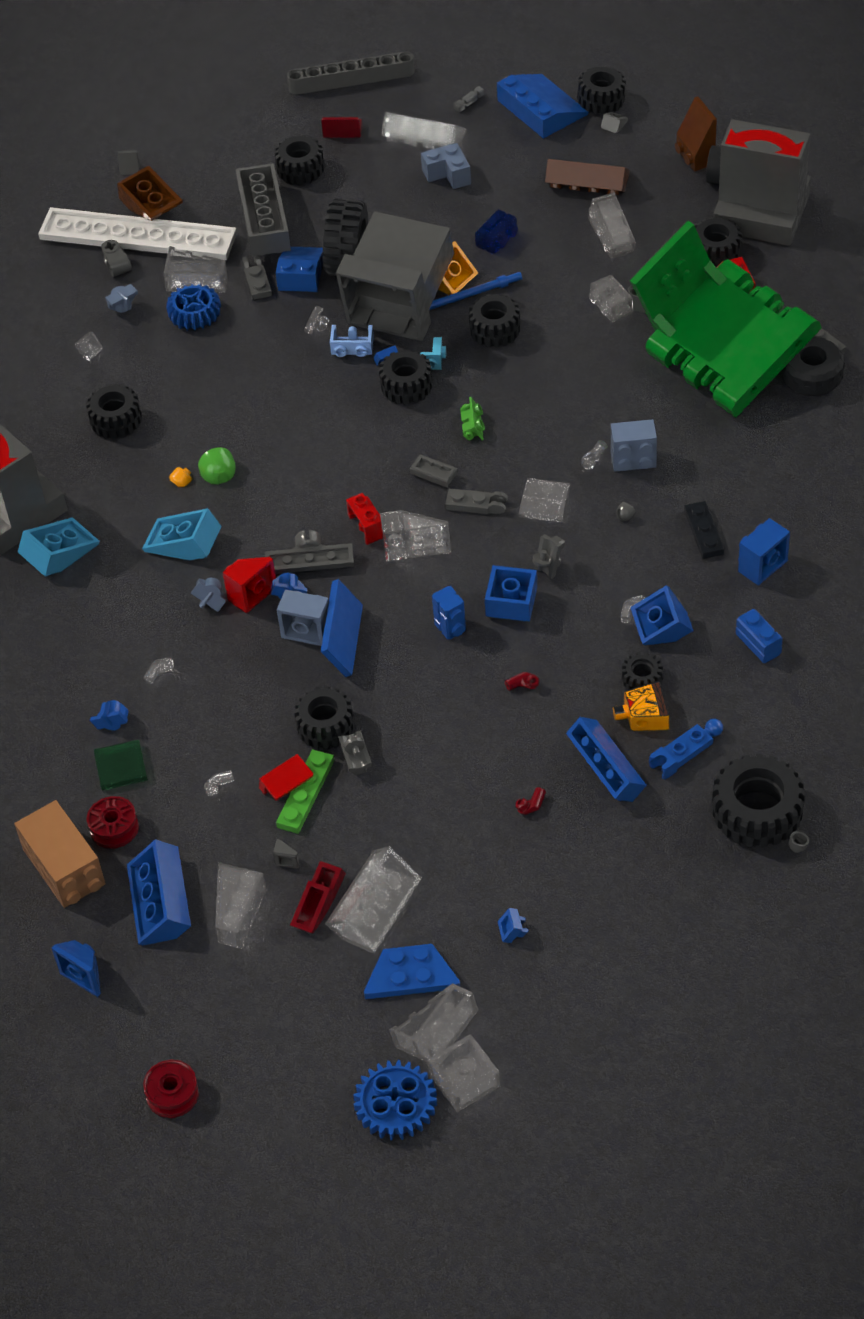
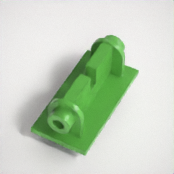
(471, 419)

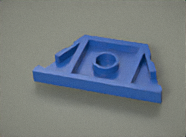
(409, 972)

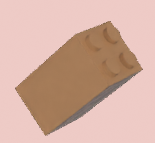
(60, 854)

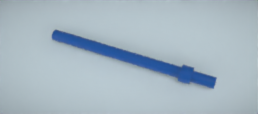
(501, 282)

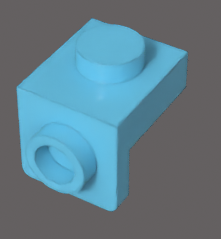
(435, 357)

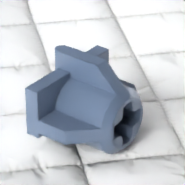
(121, 298)
(209, 593)

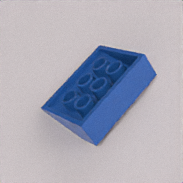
(538, 103)

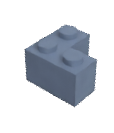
(446, 162)

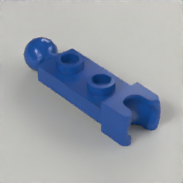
(685, 747)

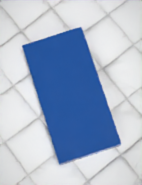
(341, 628)

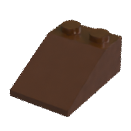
(696, 135)
(147, 194)

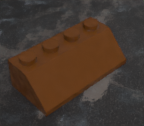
(586, 175)

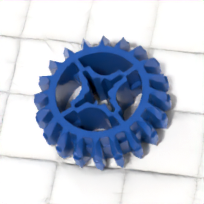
(193, 304)

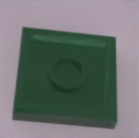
(120, 765)

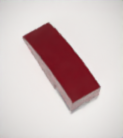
(317, 897)

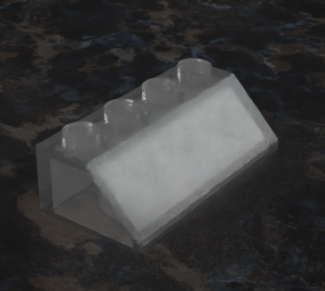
(422, 131)
(374, 899)

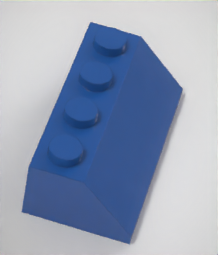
(158, 893)

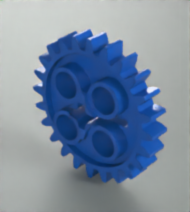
(392, 1120)

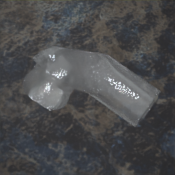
(588, 460)
(626, 613)
(158, 667)
(217, 779)

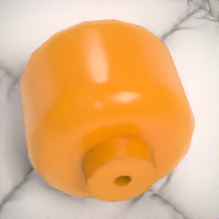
(180, 477)

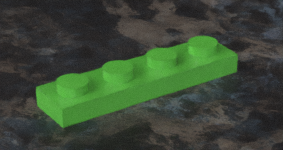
(303, 797)

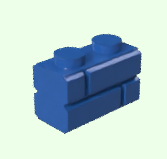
(449, 612)
(759, 636)

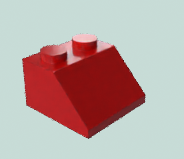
(249, 581)

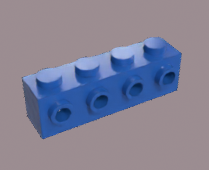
(606, 759)

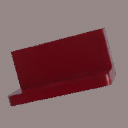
(341, 127)

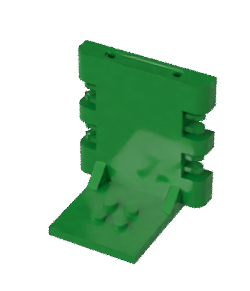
(716, 323)

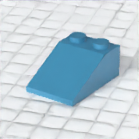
(183, 535)
(56, 545)

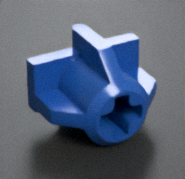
(286, 581)
(110, 716)

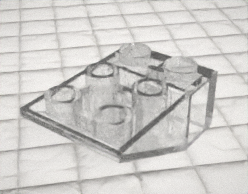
(413, 535)

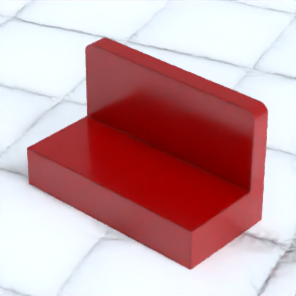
(285, 777)

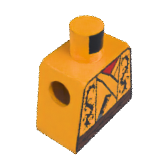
(644, 708)

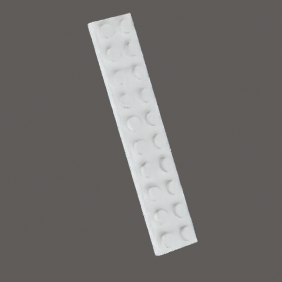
(137, 233)

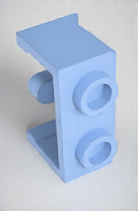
(352, 344)

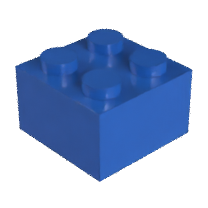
(763, 551)
(511, 593)

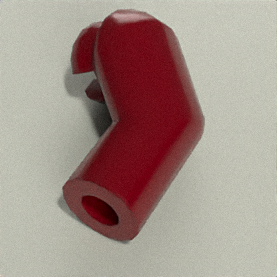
(524, 680)
(528, 806)

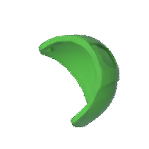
(217, 466)

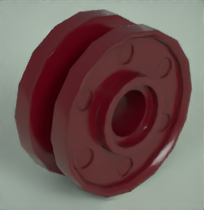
(112, 822)
(171, 1102)

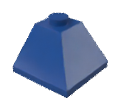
(661, 618)
(78, 964)

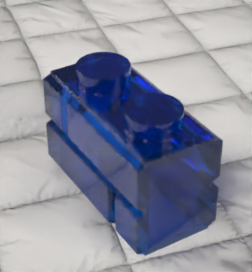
(496, 232)

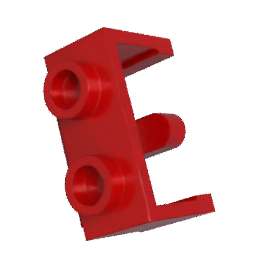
(368, 517)

